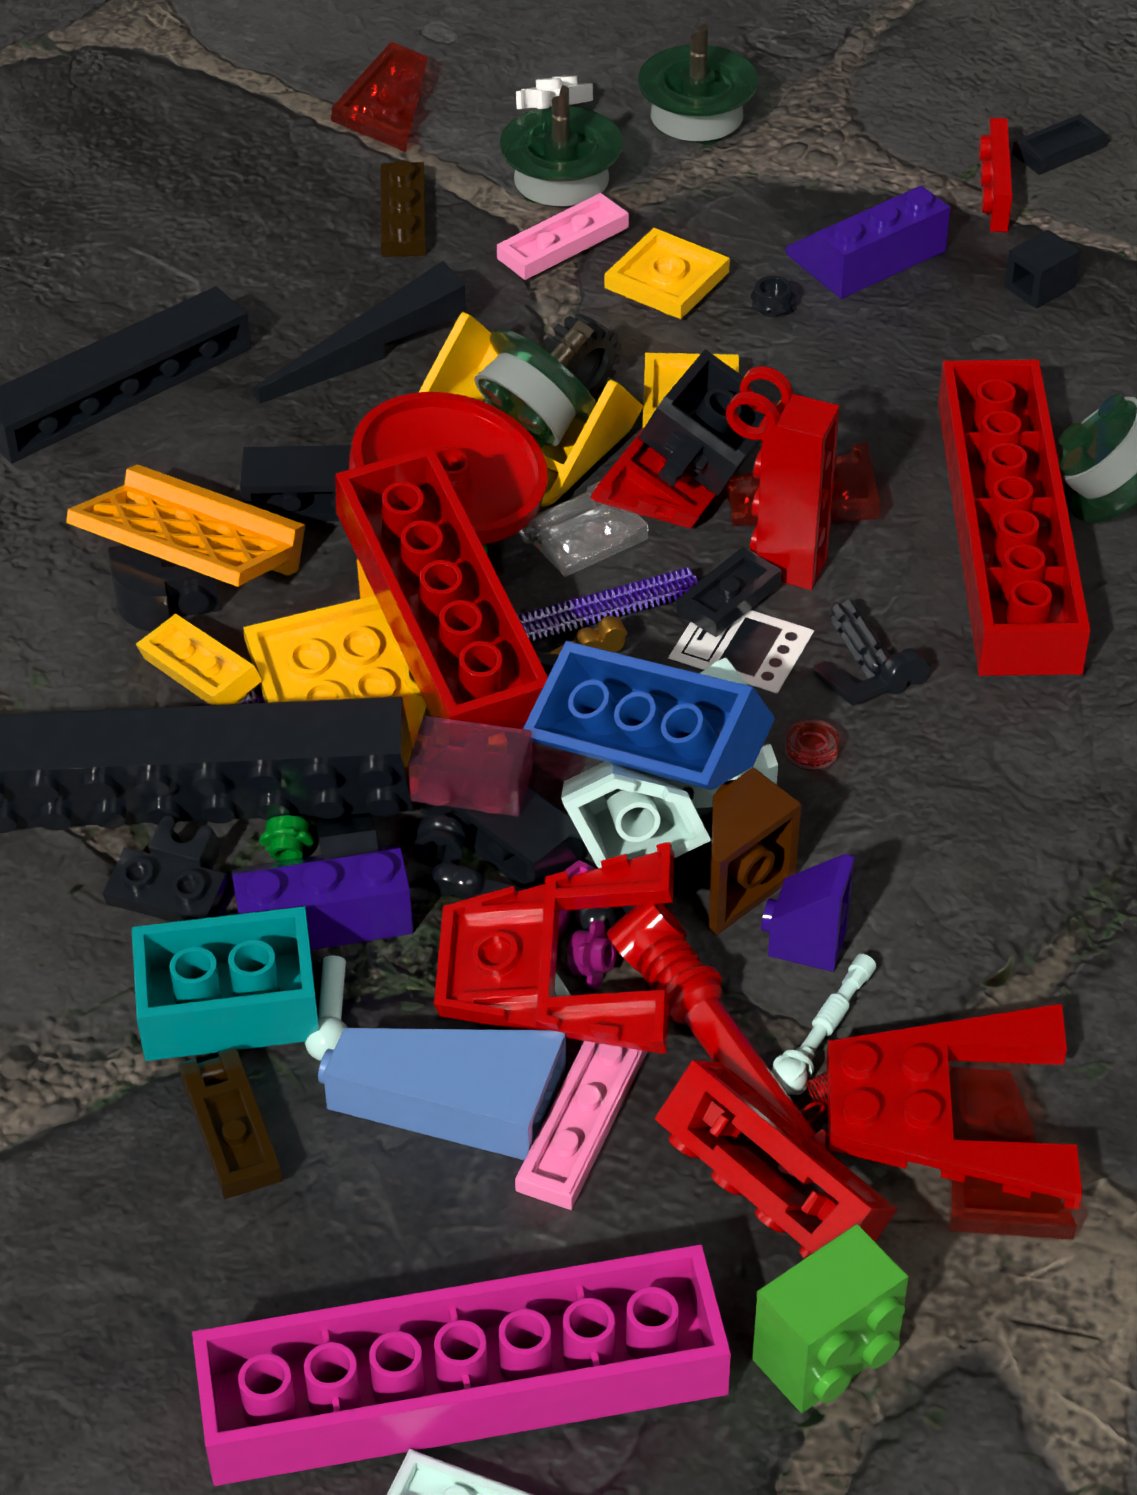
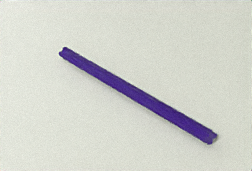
(587, 608)

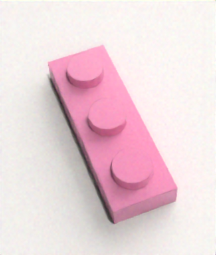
(562, 236)

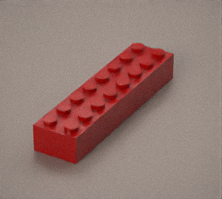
(1012, 520)

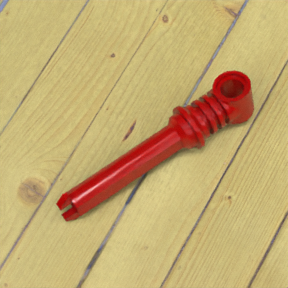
(657, 948)

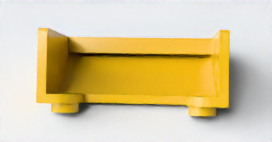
(582, 445)

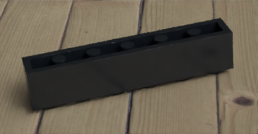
(119, 372)

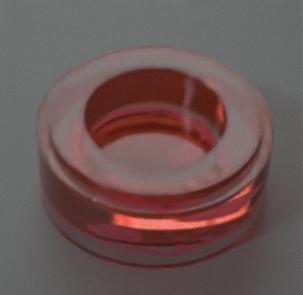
(812, 744)

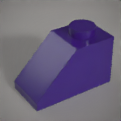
(811, 914)

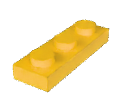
(199, 662)

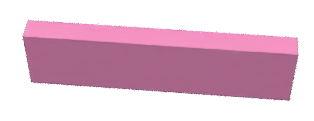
(578, 1123)

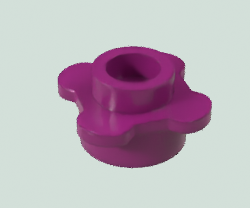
(591, 954)

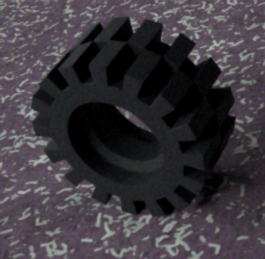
(595, 358)

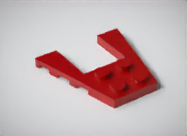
(503, 956)
(895, 1100)

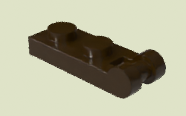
(230, 1123)

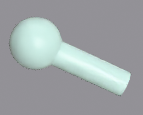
(329, 1008)

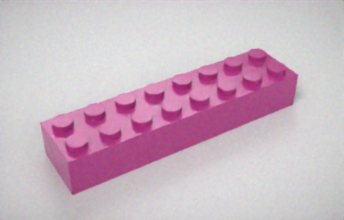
(459, 1364)

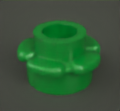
(286, 837)

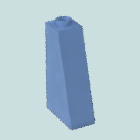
(449, 1082)

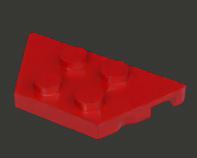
(636, 488)

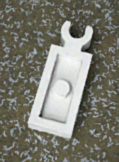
(547, 88)

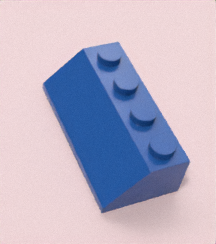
(649, 717)

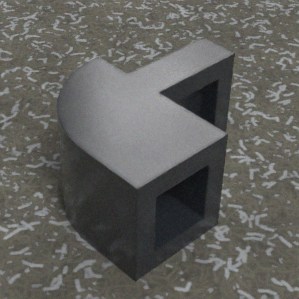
(153, 594)

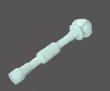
(795, 1066)

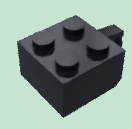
(693, 425)

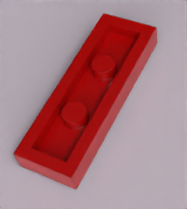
(996, 174)

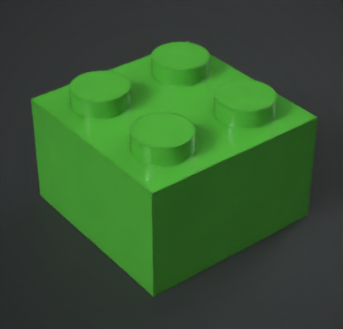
(829, 1319)

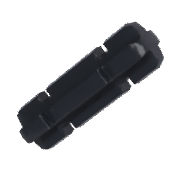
(858, 637)

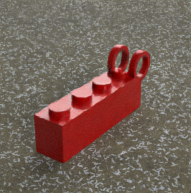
(794, 476)

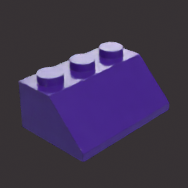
(875, 242)
(343, 896)

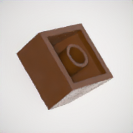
(750, 846)

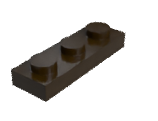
(403, 209)

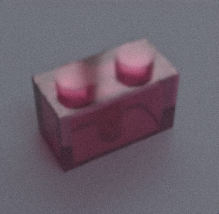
(470, 765)

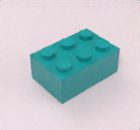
(224, 983)

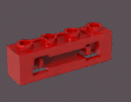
(716, 1104)

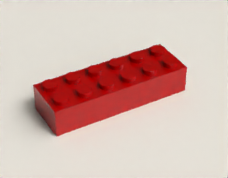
(439, 591)

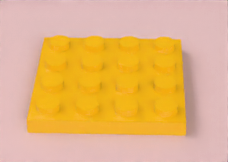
(334, 656)

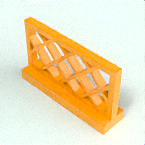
(192, 527)

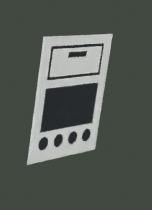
(755, 645)

